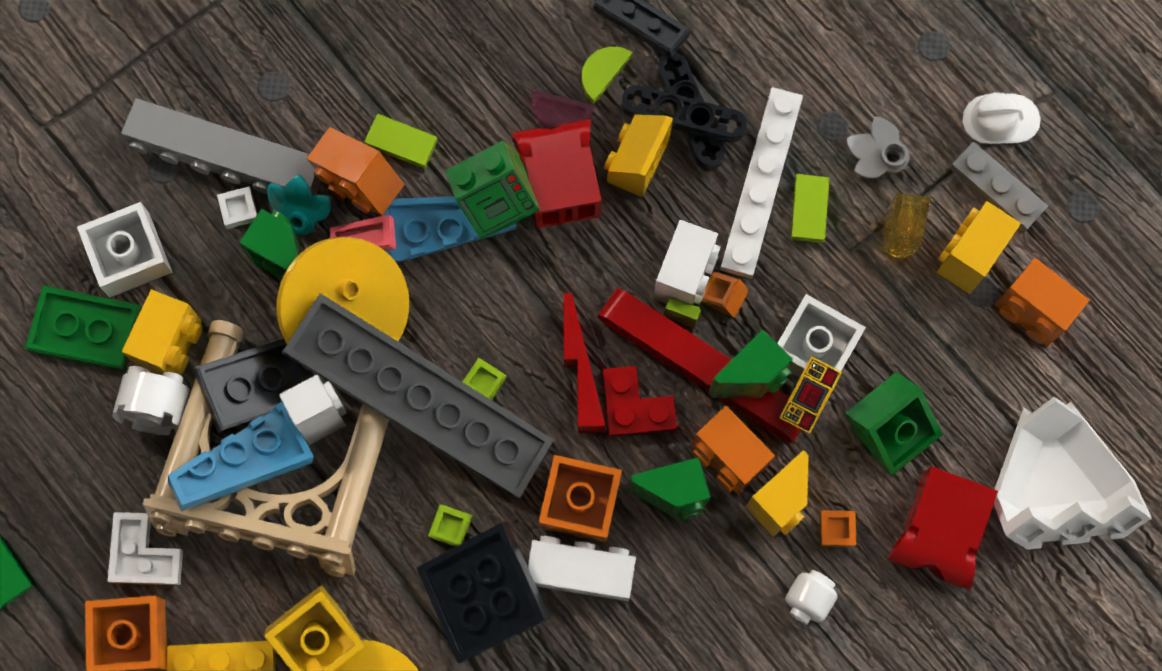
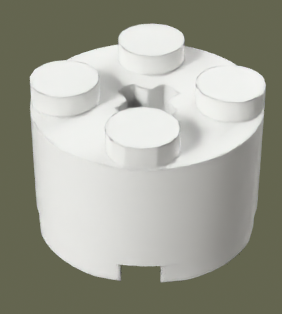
(151, 400)

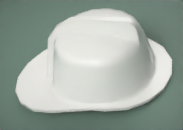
(1001, 118)

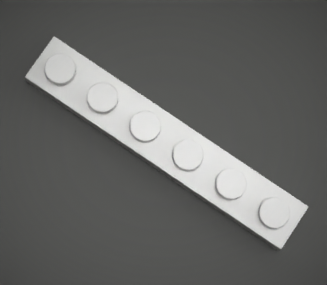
(761, 183)

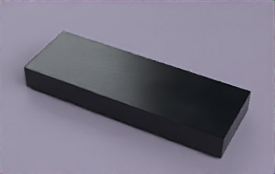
(645, 23)

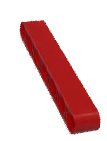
(689, 357)

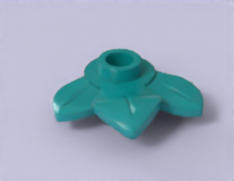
(298, 201)

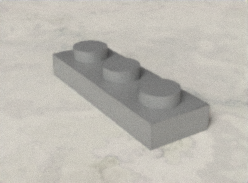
(998, 186)

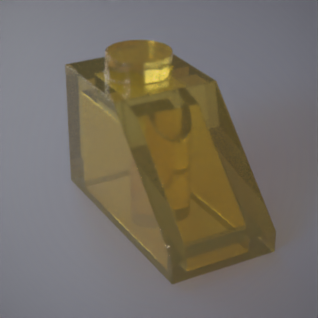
(905, 224)

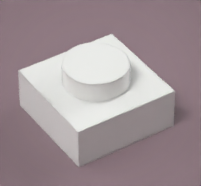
(237, 207)

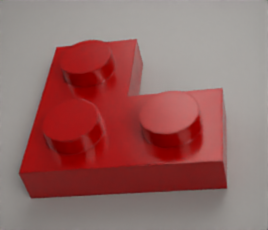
(630, 414)

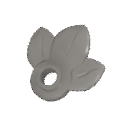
(874, 148)

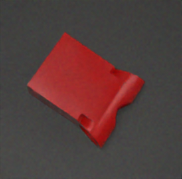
(560, 172)
(945, 527)

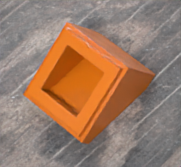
(725, 293)

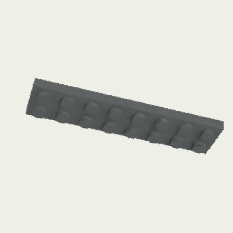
(418, 396)

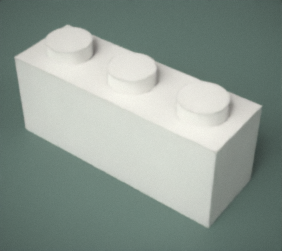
(314, 408)
(581, 568)

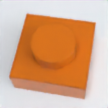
(837, 528)

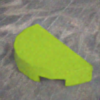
(602, 69)

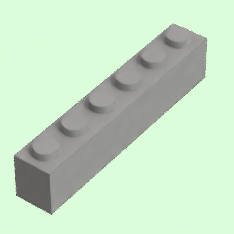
(214, 148)

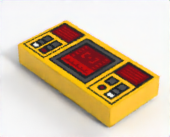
(810, 394)

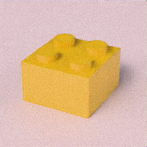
(976, 246)
(163, 334)

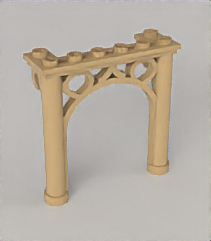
(353, 477)

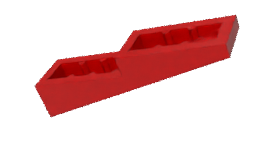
(575, 355)

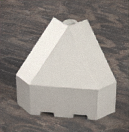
(1064, 482)

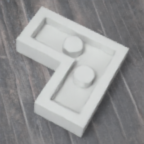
(133, 560)

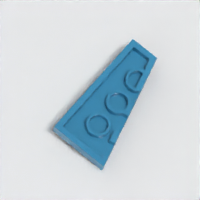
(430, 226)
(253, 455)

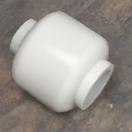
(811, 597)

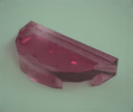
(557, 110)

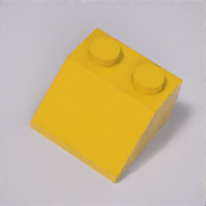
(639, 152)
(782, 498)
(314, 634)

